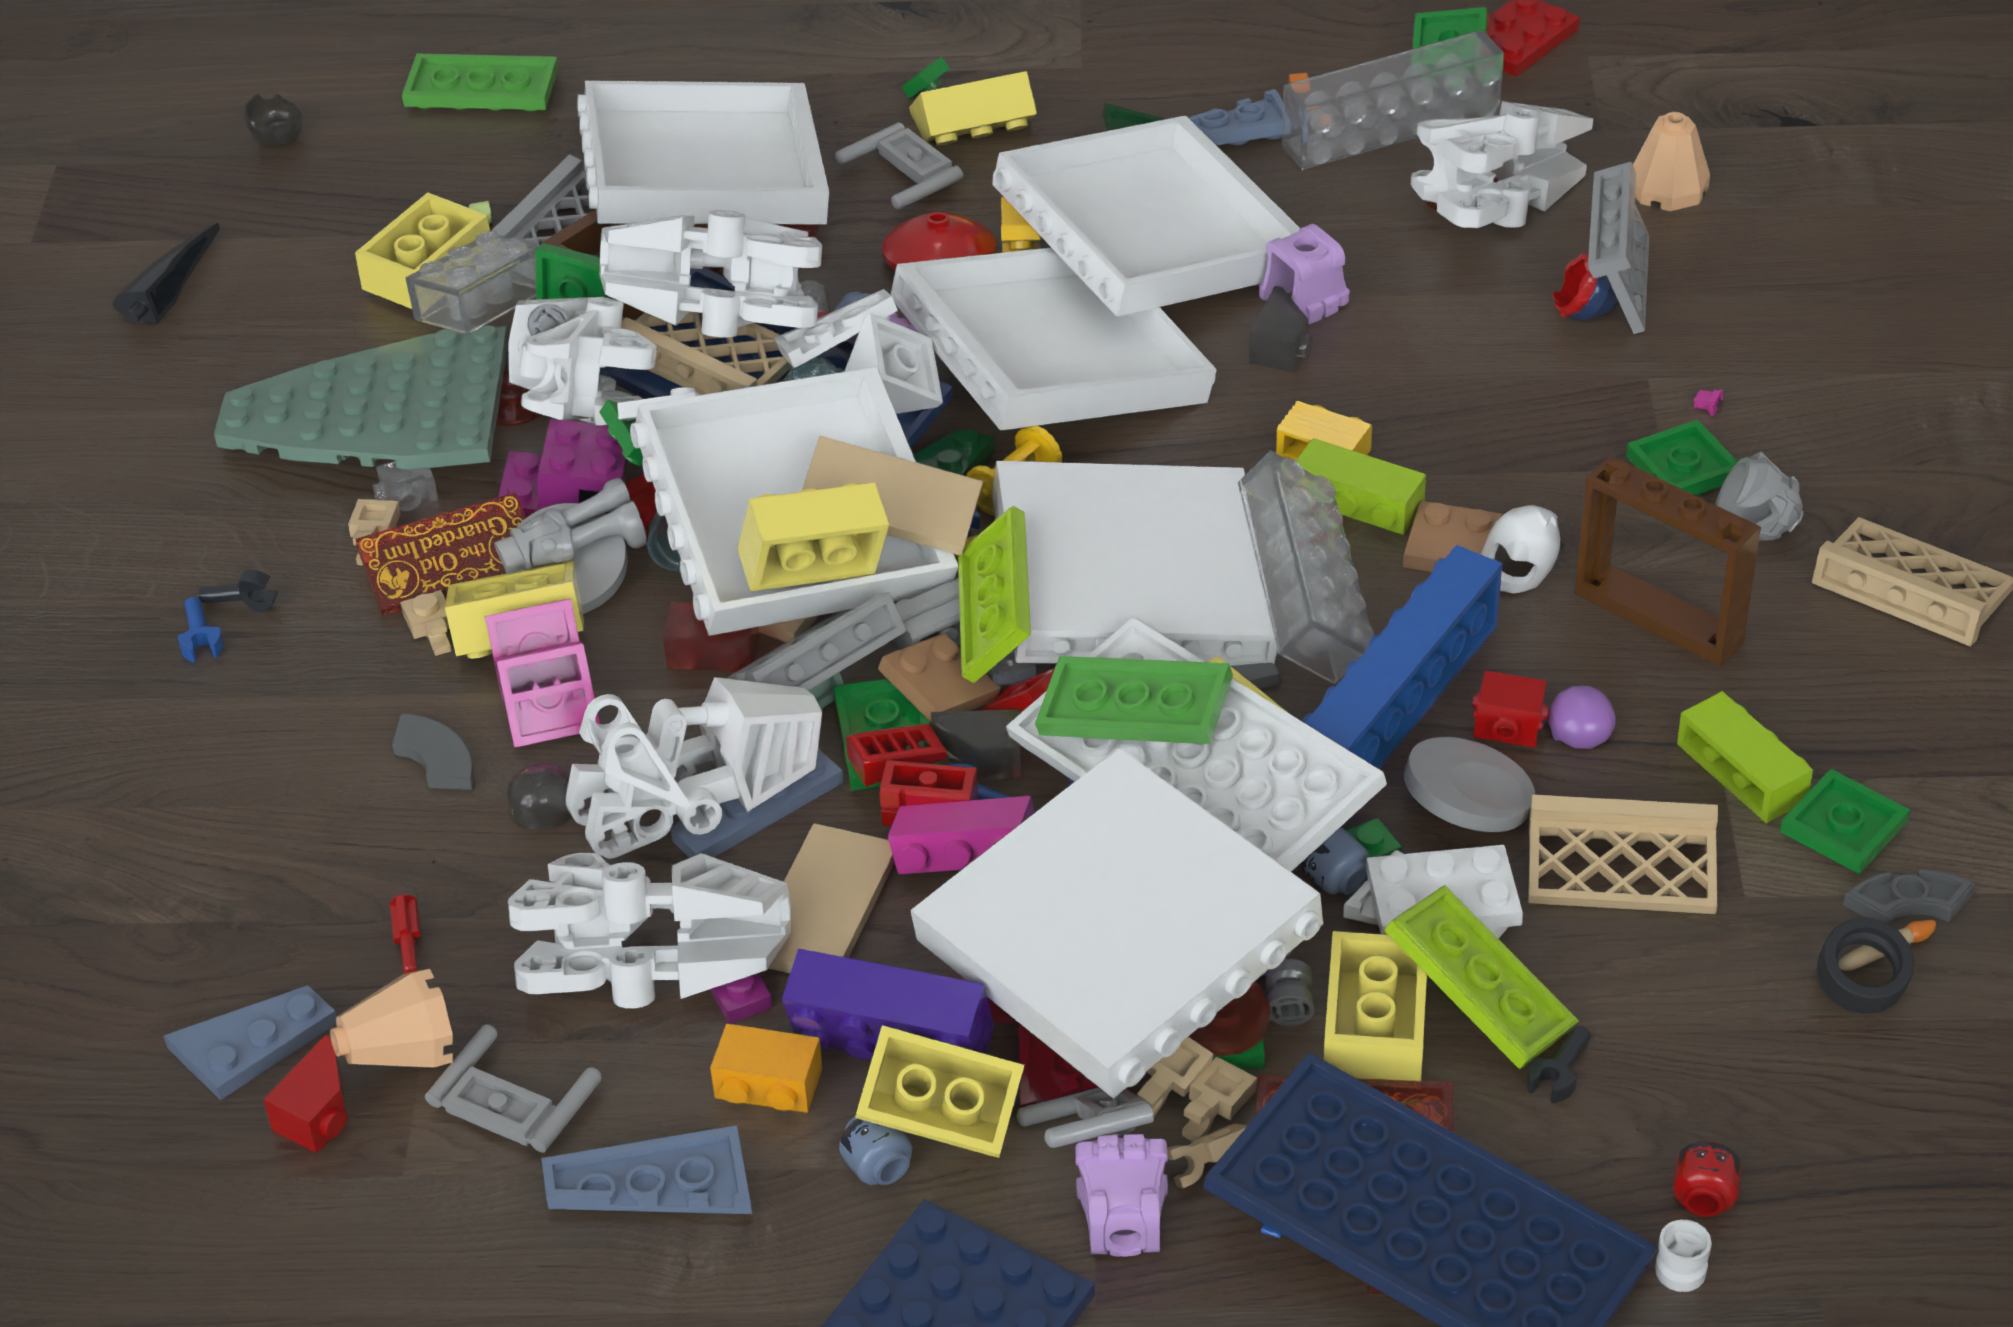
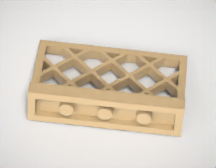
(695, 365)
(1914, 597)
(1622, 825)

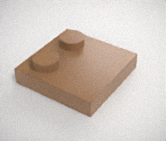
(1441, 528)
(932, 677)

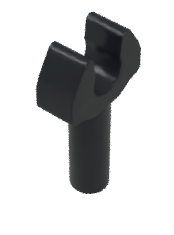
(247, 590)
(1559, 1067)

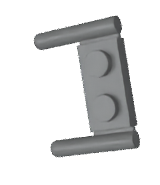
(911, 156)
(503, 1105)
(1099, 1113)

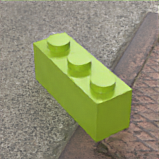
(1367, 486)
(1744, 756)

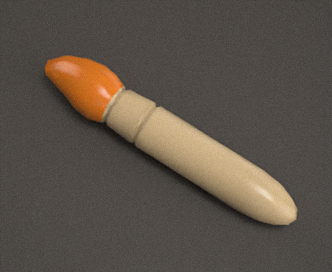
(1913, 932)

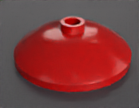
(936, 238)

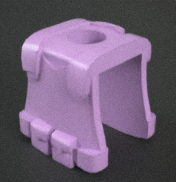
(1310, 268)
(1122, 1192)

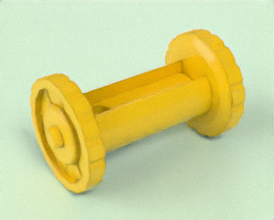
(1032, 445)

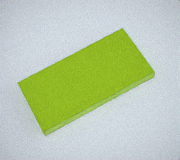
(993, 594)
(1481, 976)

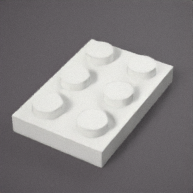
(1474, 875)

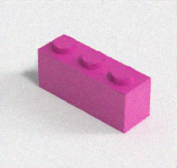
(952, 833)

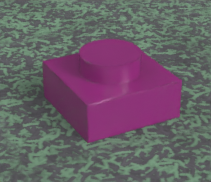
(742, 998)

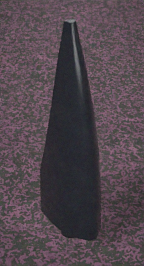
(160, 284)

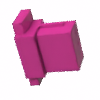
(1709, 400)

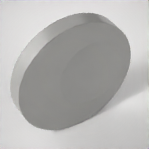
(598, 565)
(1469, 784)

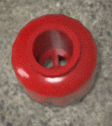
(1707, 1178)

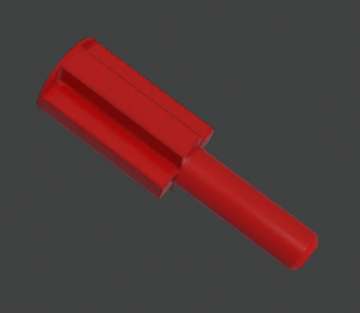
(405, 928)

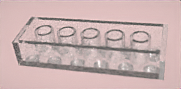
(1388, 97)
(1305, 567)

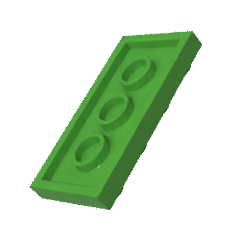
(480, 81)
(1134, 699)

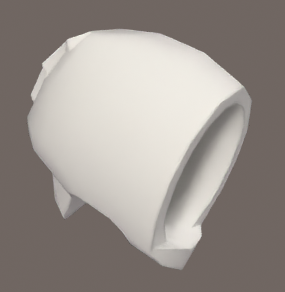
(1529, 536)

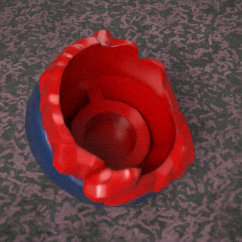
(1582, 295)

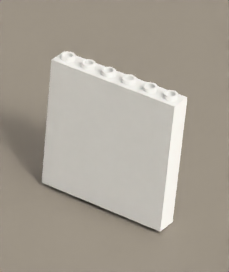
(701, 150)
(1145, 212)
(1043, 344)
(756, 441)
(1137, 546)
(1118, 920)

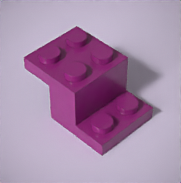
(572, 461)

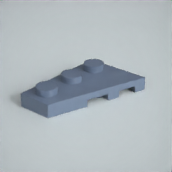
(1245, 122)
(250, 1040)

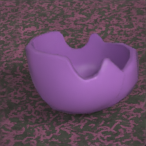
(1581, 717)

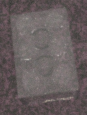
(474, 283)

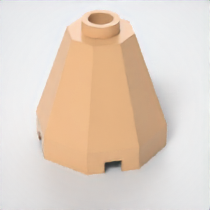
(1672, 164)
(396, 1026)

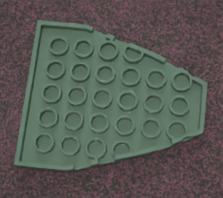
(404, 402)

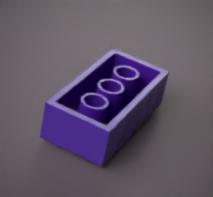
(851, 999)

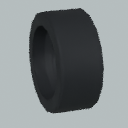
(1880, 937)

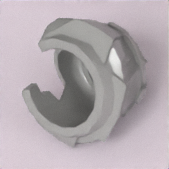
(1762, 496)

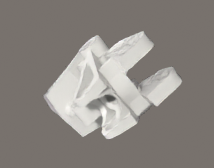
(1519, 146)
(652, 261)
(566, 360)
(751, 732)
(726, 914)

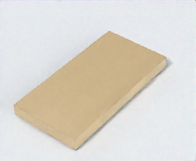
(918, 499)
(833, 891)

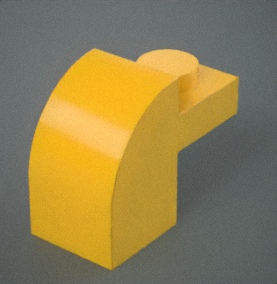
(1016, 231)

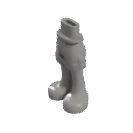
(550, 536)

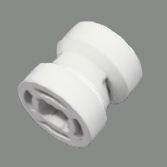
(1683, 1255)

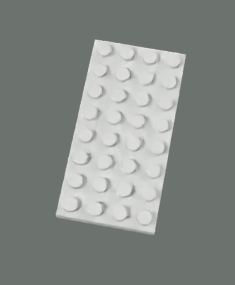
(1258, 776)

